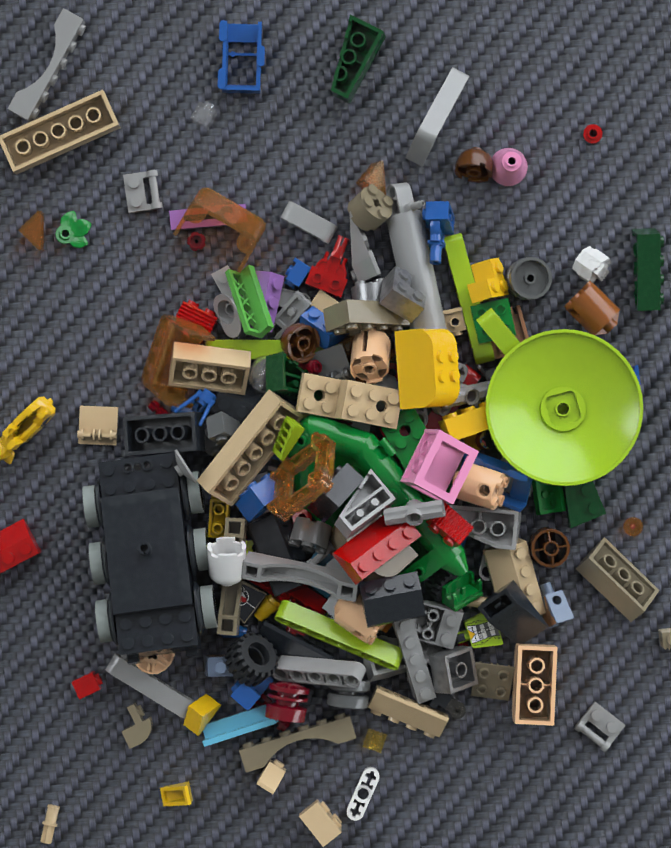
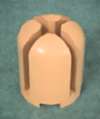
(370, 356)

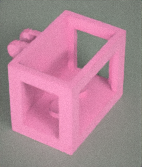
(436, 463)

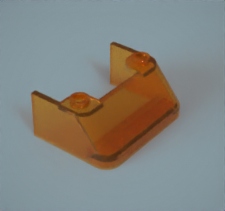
(233, 215)
(157, 366)

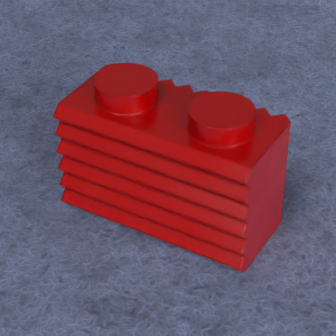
(191, 313)
(451, 527)

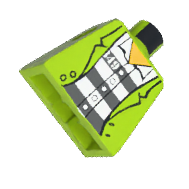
(479, 633)

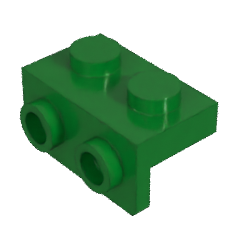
(548, 498)

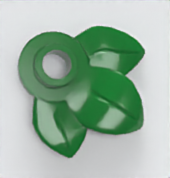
(75, 228)

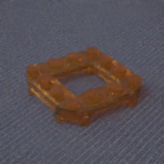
(319, 481)

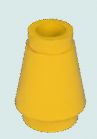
(267, 607)

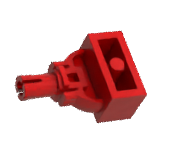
(330, 274)

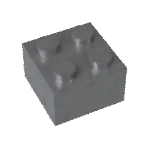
(453, 669)

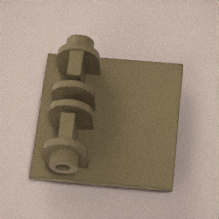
(493, 681)

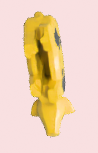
(25, 427)

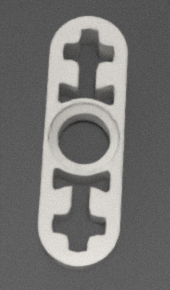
(359, 786)

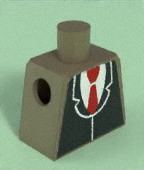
(250, 599)

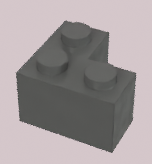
(218, 432)

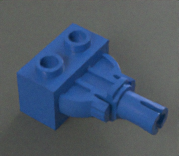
(440, 221)

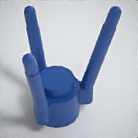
(206, 399)

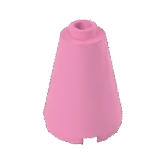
(506, 173)

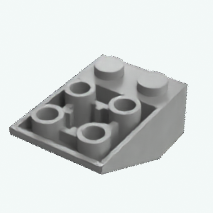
(439, 624)

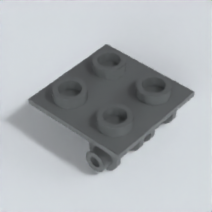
(334, 363)

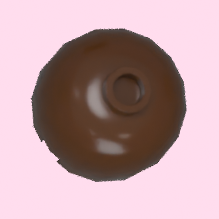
(474, 165)
(300, 342)

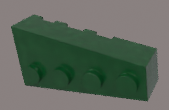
(356, 56)
(648, 269)
(582, 503)

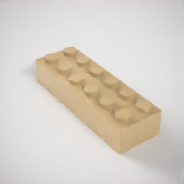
(59, 132)
(247, 449)

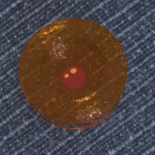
(633, 526)

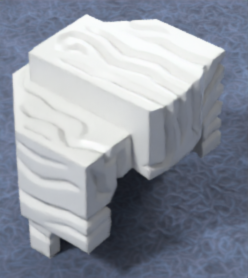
(591, 265)

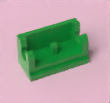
(461, 591)

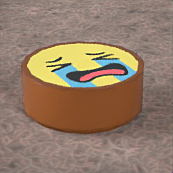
(480, 442)

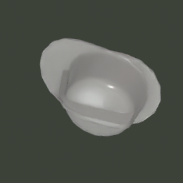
(228, 315)

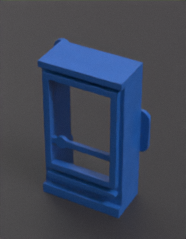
(240, 34)
(521, 483)

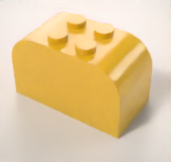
(427, 368)

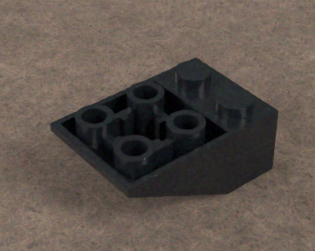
(513, 614)

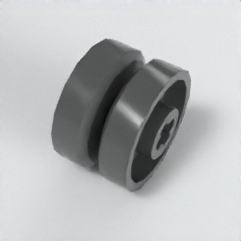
(539, 276)
(349, 697)

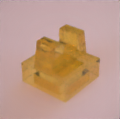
(374, 740)

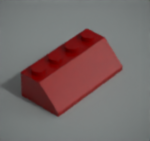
(16, 545)
(374, 548)

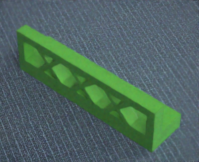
(254, 301)

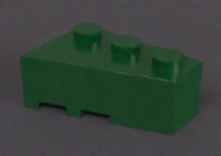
(284, 377)

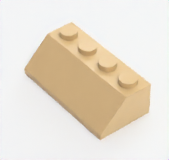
(514, 565)
(408, 711)

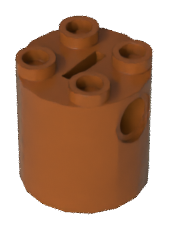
(593, 310)

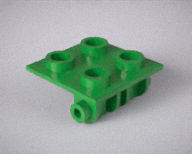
(501, 308)

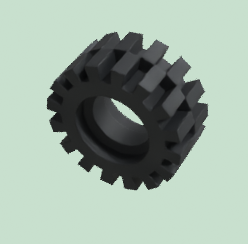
(436, 582)

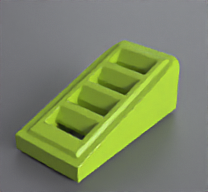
(287, 437)

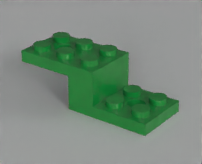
(406, 445)

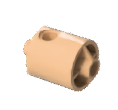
(483, 487)
(352, 618)

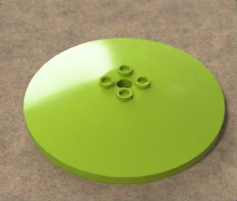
(572, 371)

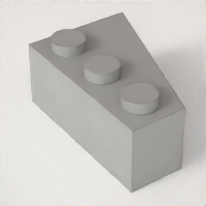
(365, 505)

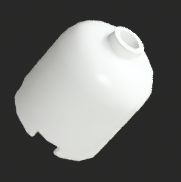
(226, 560)

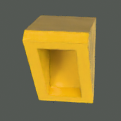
(200, 713)
(176, 794)

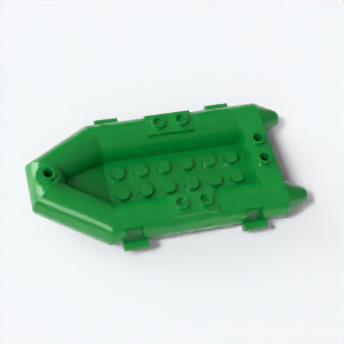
(366, 452)

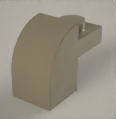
(140, 730)

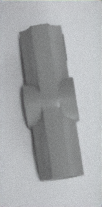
(471, 394)
(414, 512)

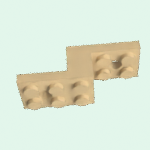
(348, 400)

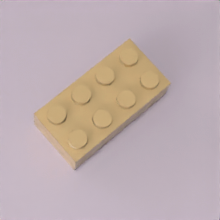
(209, 368)

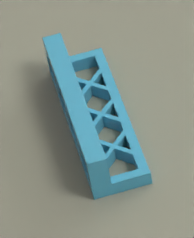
(236, 725)

